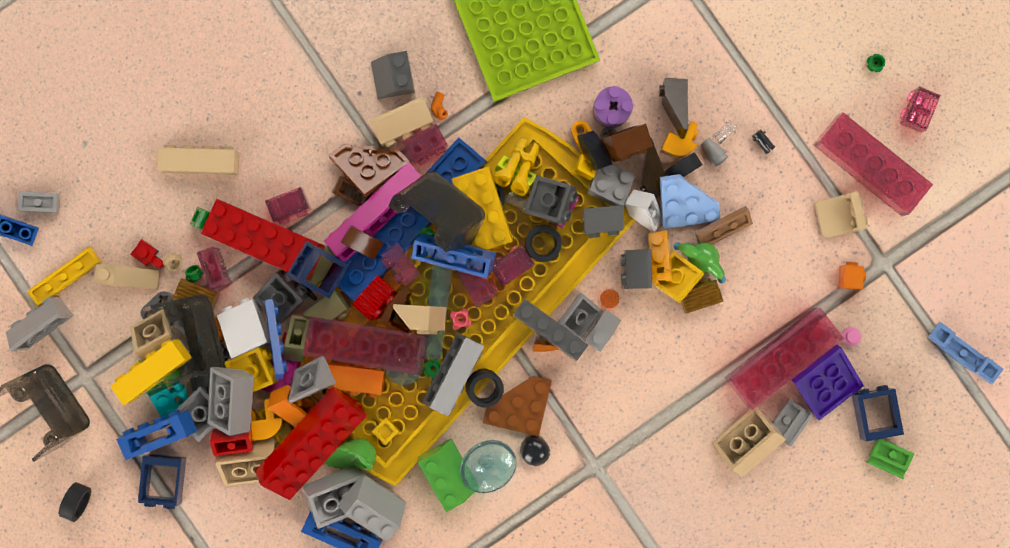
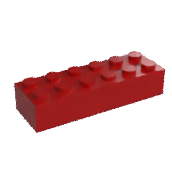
(255, 236)
(310, 443)

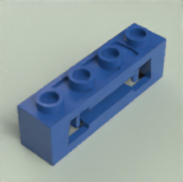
(455, 259)
(180, 428)
(354, 530)

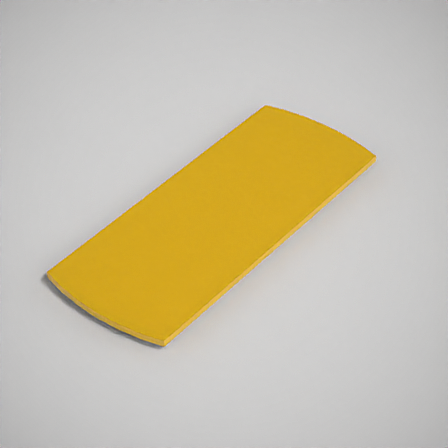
(492, 322)

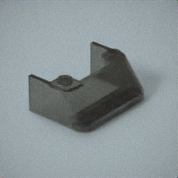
(200, 334)
(53, 402)

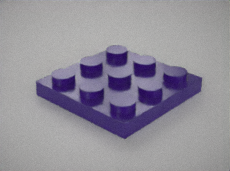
(827, 382)

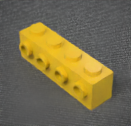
(151, 371)

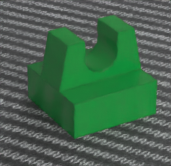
(199, 218)

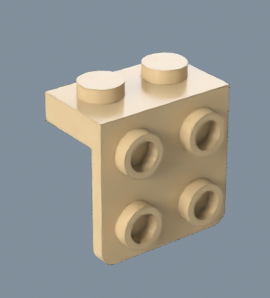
(841, 215)

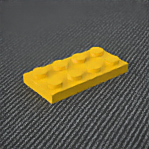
(482, 190)

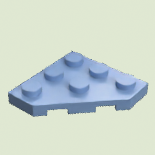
(685, 203)

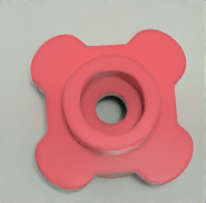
(465, 320)

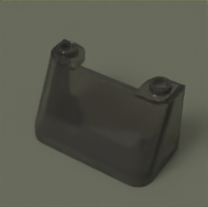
(445, 207)

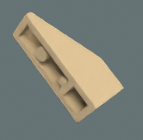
(126, 276)

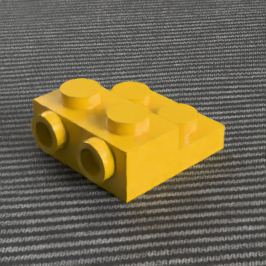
(684, 278)
(256, 363)

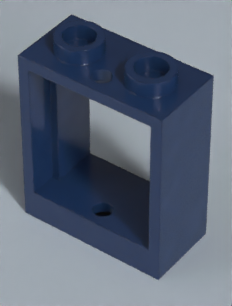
(310, 254)
(879, 433)
(162, 460)

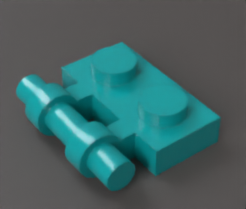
(164, 399)

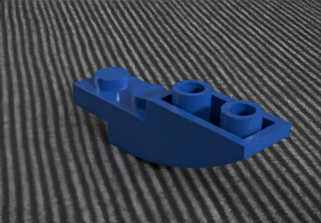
(18, 230)

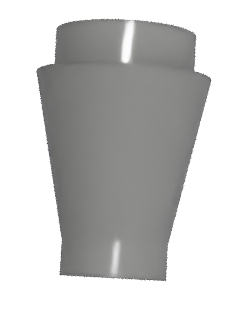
(714, 152)

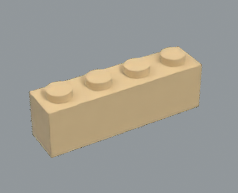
(198, 161)

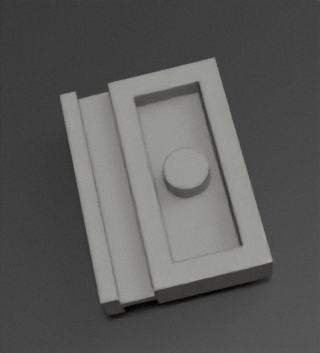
(791, 421)

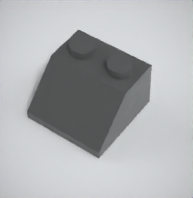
(393, 75)
(603, 220)
(637, 269)

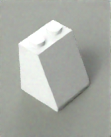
(243, 327)

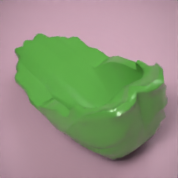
(353, 453)

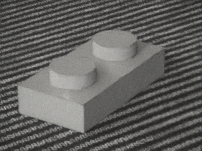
(39, 202)

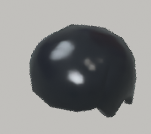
(534, 450)

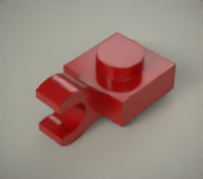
(146, 254)

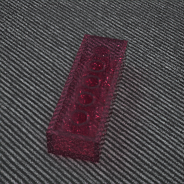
(873, 164)
(366, 346)
(784, 358)

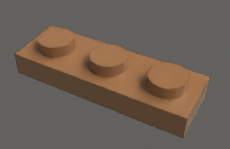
(725, 226)

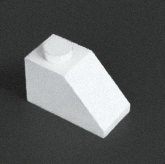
(644, 209)

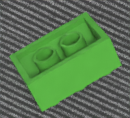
(442, 471)

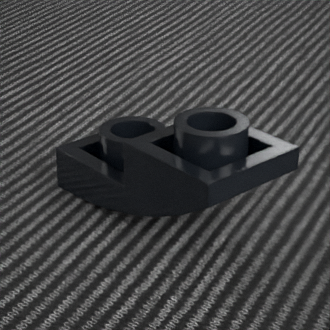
(597, 153)

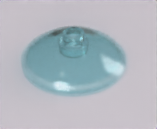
(488, 474)

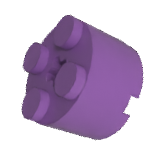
(612, 96)

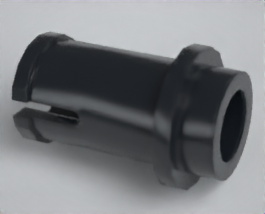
(762, 140)

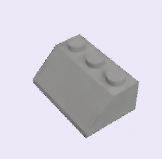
(37, 324)
(230, 400)
(327, 492)
(373, 507)

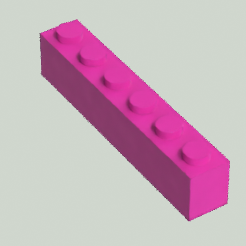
(373, 213)

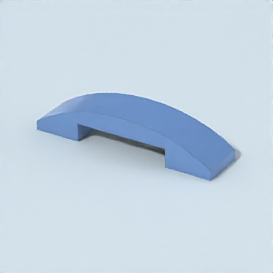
(965, 354)

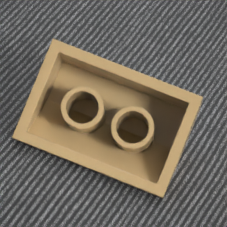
(402, 122)
(748, 441)
(241, 467)

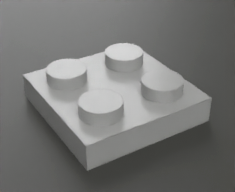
(611, 185)

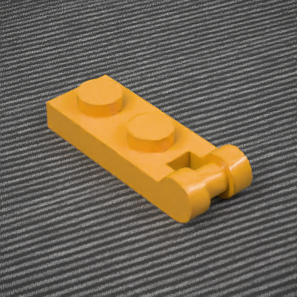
(661, 256)

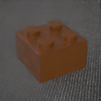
(627, 142)

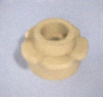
(174, 265)

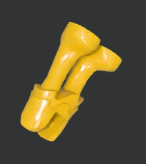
(526, 162)

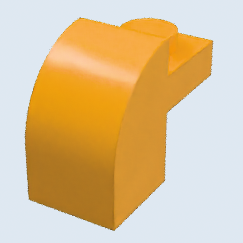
(677, 147)
(268, 426)

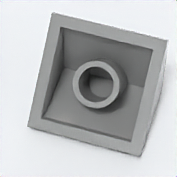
(580, 315)
(310, 379)
(198, 408)

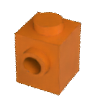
(851, 276)

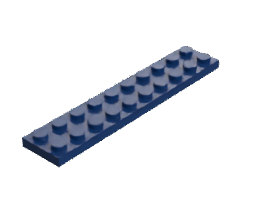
(405, 226)

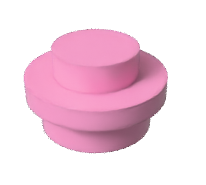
(852, 336)

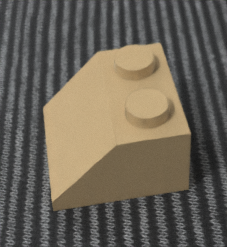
(422, 318)
(150, 334)

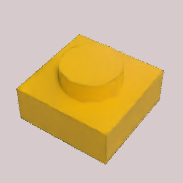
(584, 167)
(385, 431)

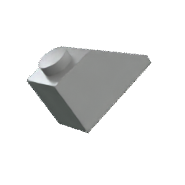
(602, 330)

